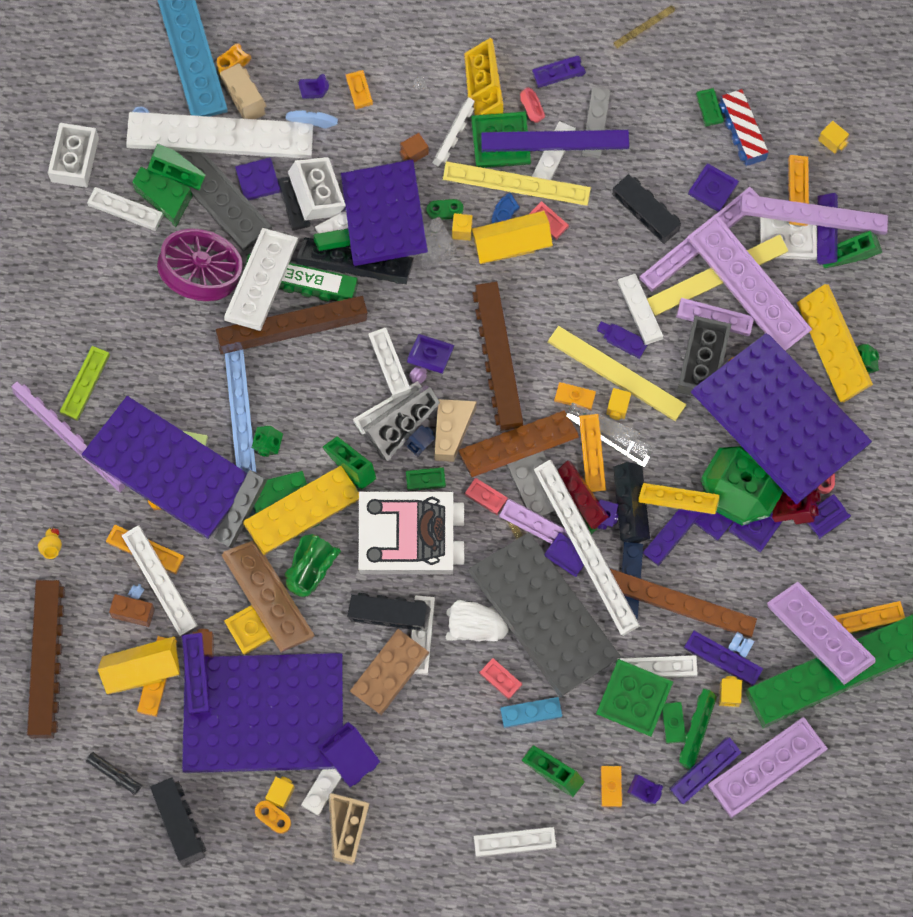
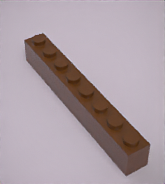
(293, 325)
(498, 356)
(45, 659)

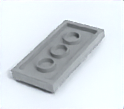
(528, 484)

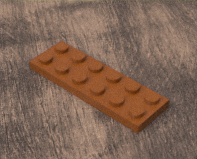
(518, 443)

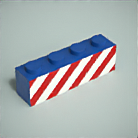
(743, 127)

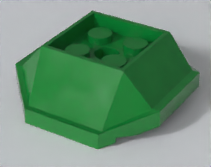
(739, 499)

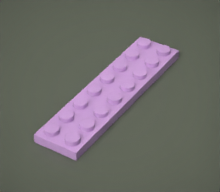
(748, 282)

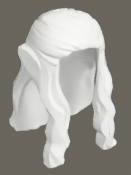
(475, 622)

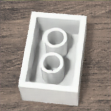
(73, 155)
(316, 188)

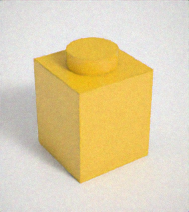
(834, 137)
(462, 227)
(618, 404)
(730, 692)
(280, 792)

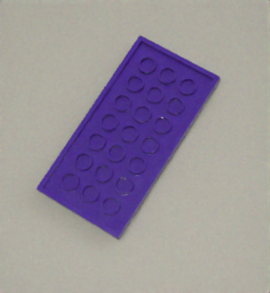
(166, 466)

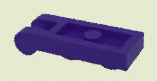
(558, 71)

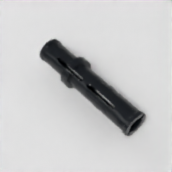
(132, 785)

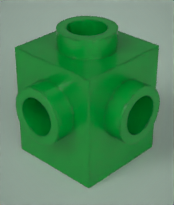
(869, 357)
(267, 441)

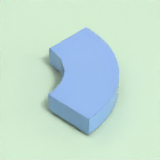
(317, 119)

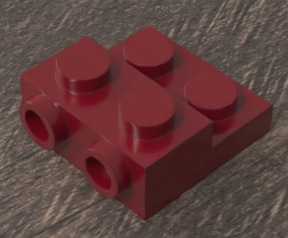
(801, 513)

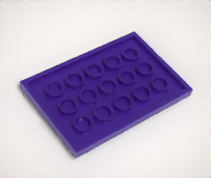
(384, 212)

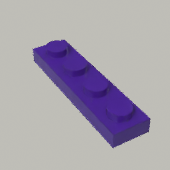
(827, 235)
(671, 535)
(723, 658)
(195, 673)
(705, 770)

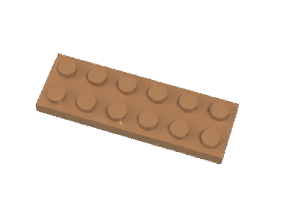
(268, 595)

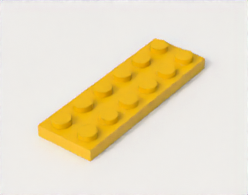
(834, 343)
(302, 510)

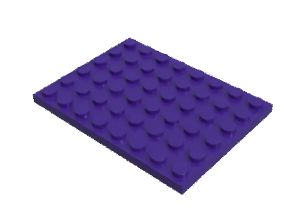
(781, 417)
(265, 713)

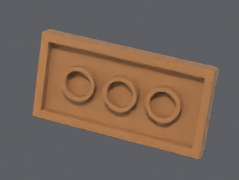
(389, 672)

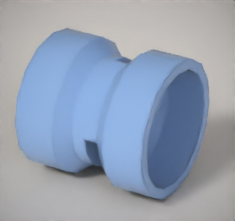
(745, 646)

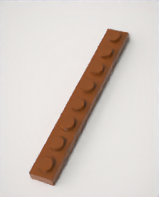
(685, 604)

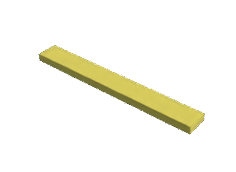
(517, 183)
(708, 279)
(617, 373)

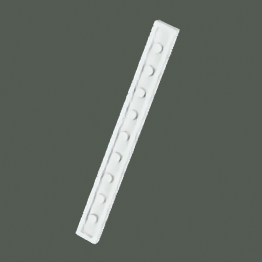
(586, 548)

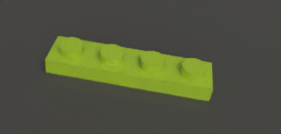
(84, 383)

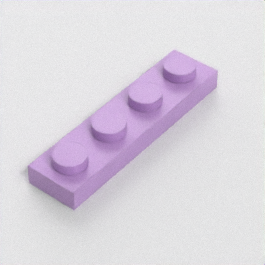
(740, 322)
(531, 521)

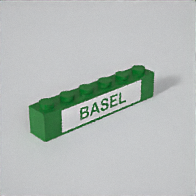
(317, 283)

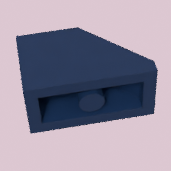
(420, 440)

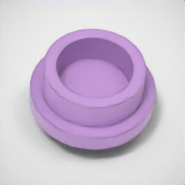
(418, 374)

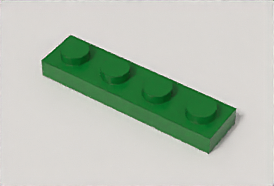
(696, 734)

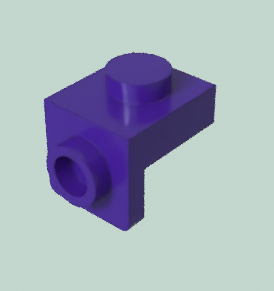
(313, 87)
(645, 790)

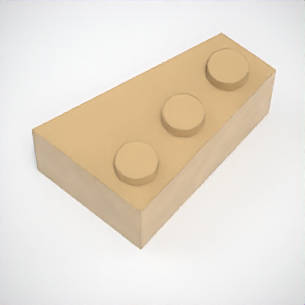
(243, 92)
(452, 424)
(346, 824)

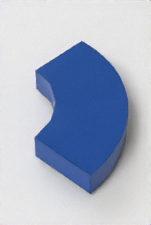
(505, 208)

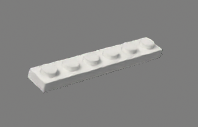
(159, 580)

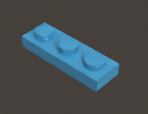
(531, 712)

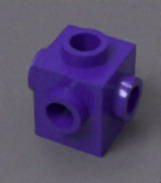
(611, 509)

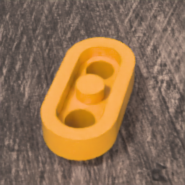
(273, 817)

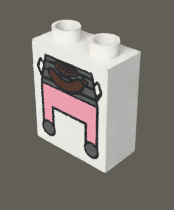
(409, 533)

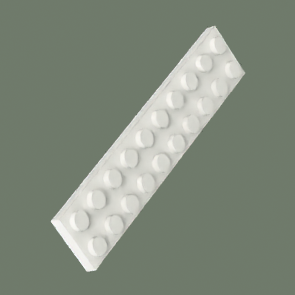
(220, 135)

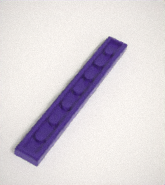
(555, 140)

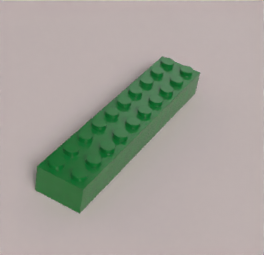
(815, 683)

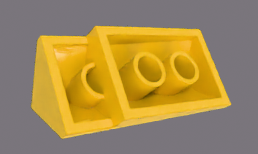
(483, 79)
(512, 237)
(139, 666)

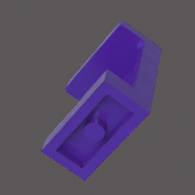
(349, 754)

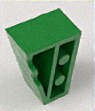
(163, 194)

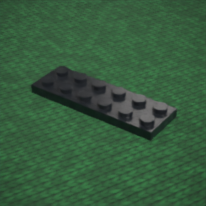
(341, 260)

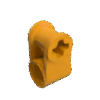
(232, 57)

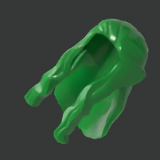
(310, 565)

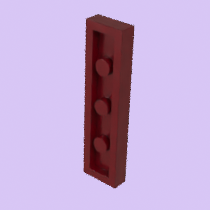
(582, 495)

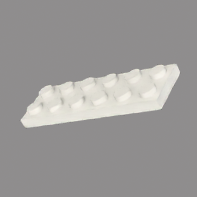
(261, 279)

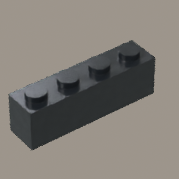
(646, 208)
(631, 513)
(389, 612)

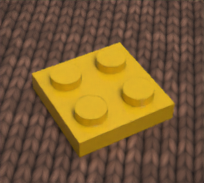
(248, 630)

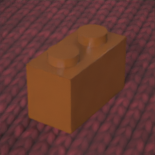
(131, 610)

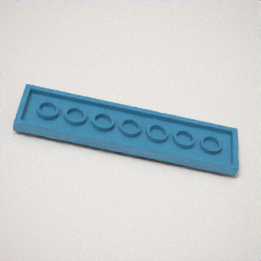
(193, 57)

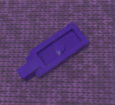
(622, 339)

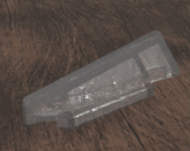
(617, 435)

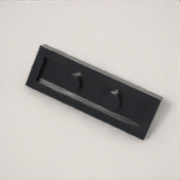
(292, 205)

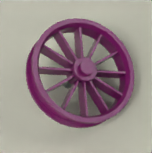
(199, 265)

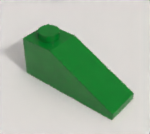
(175, 167)
(856, 249)
(355, 465)
(554, 771)

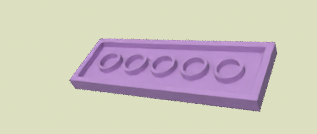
(821, 632)
(767, 767)

